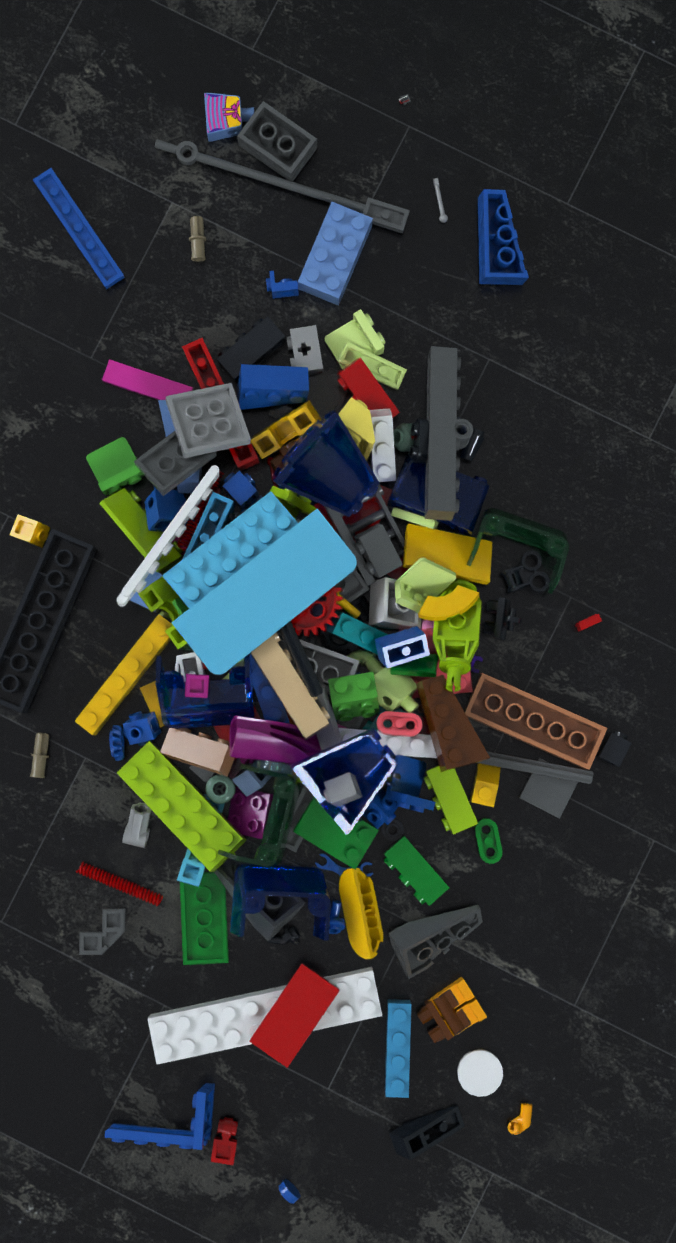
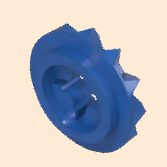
(117, 742)

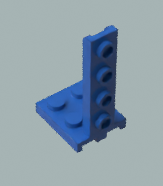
(198, 1136)

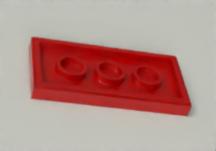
(294, 1015)

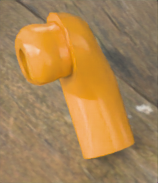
(521, 1122)

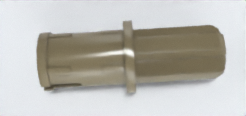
(197, 238)
(40, 755)

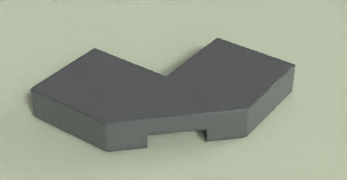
(112, 928)

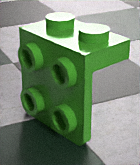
(114, 466)
(354, 696)

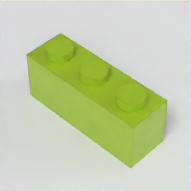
(450, 799)

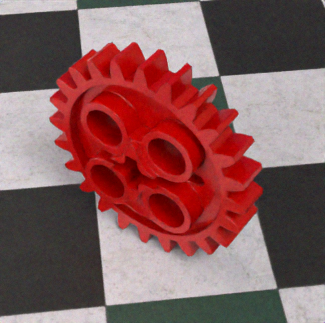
(307, 621)

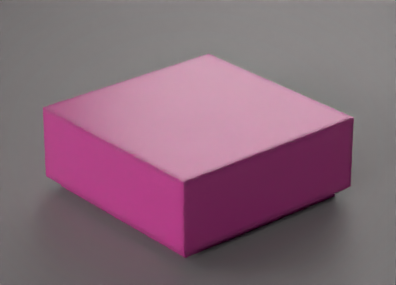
(196, 686)

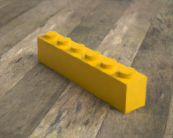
(125, 676)

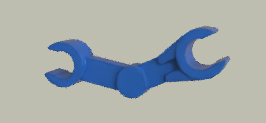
(332, 866)

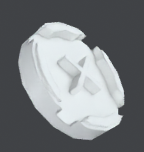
(480, 1072)

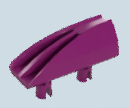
(269, 741)

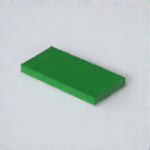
(204, 921)

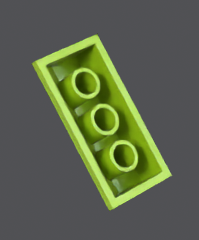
(132, 520)

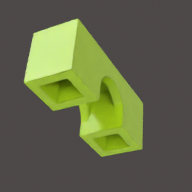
(160, 596)

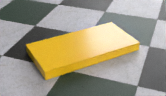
(448, 551)

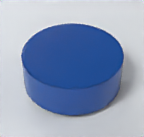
(289, 1191)

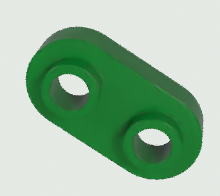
(488, 840)

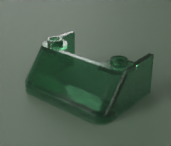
(499, 522)
(278, 823)

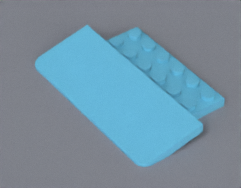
(255, 580)

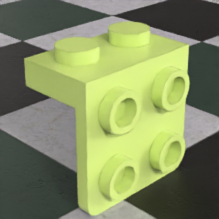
(358, 332)
(422, 580)

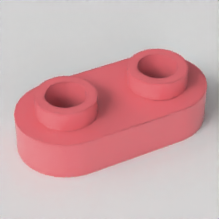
(398, 722)

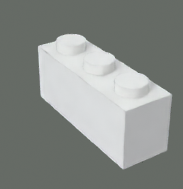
(383, 450)

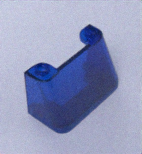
(410, 492)

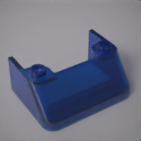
(224, 699)
(256, 882)

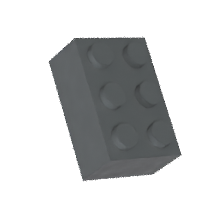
(277, 141)

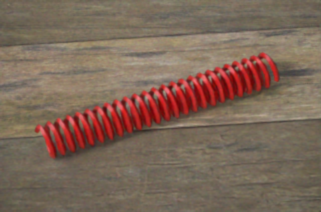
(199, 517)
(137, 893)

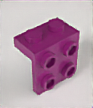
(250, 812)

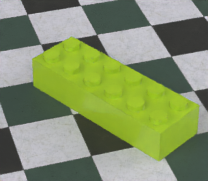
(181, 806)

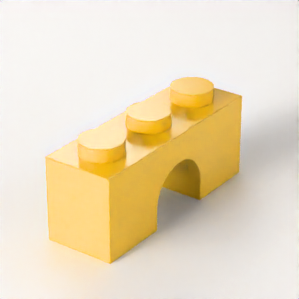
(285, 429)

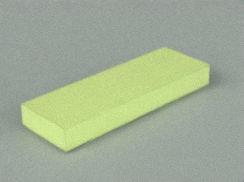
(382, 369)

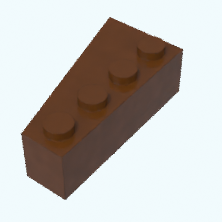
(449, 727)

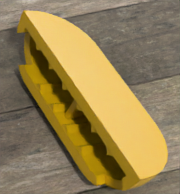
(360, 912)

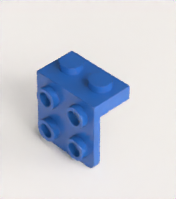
(408, 787)

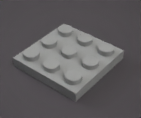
(207, 420)

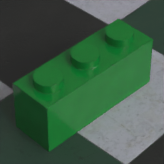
(415, 871)

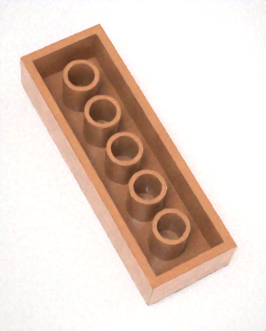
(535, 721)

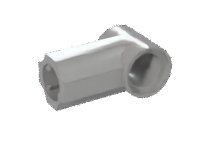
(137, 828)

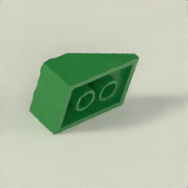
(324, 833)

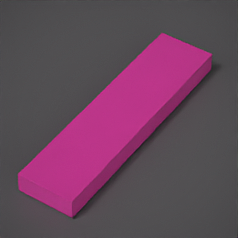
(141, 381)

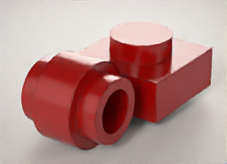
(224, 1147)

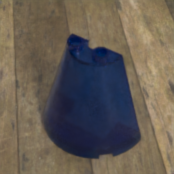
(328, 467)
(358, 755)

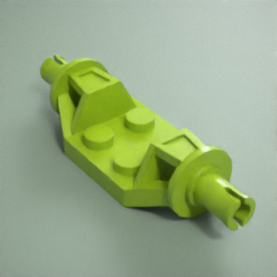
(457, 638)

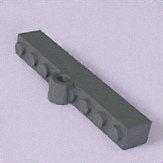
(443, 434)

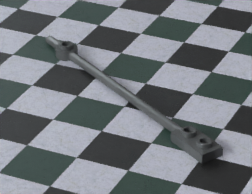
(383, 214)

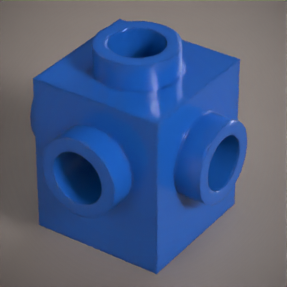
(141, 728)
(380, 810)

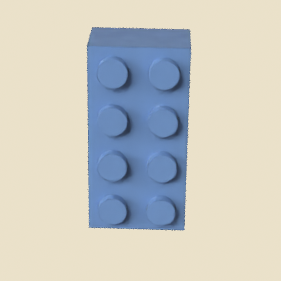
(335, 253)

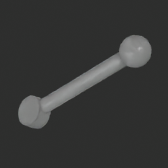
(443, 217)

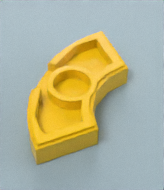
(449, 605)

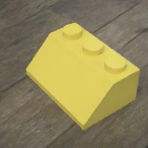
(359, 424)

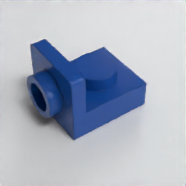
(284, 288)

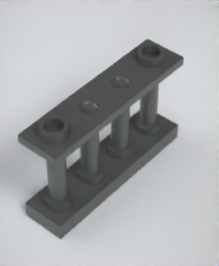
(347, 531)

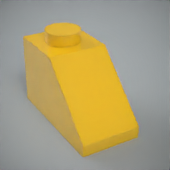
(485, 785)

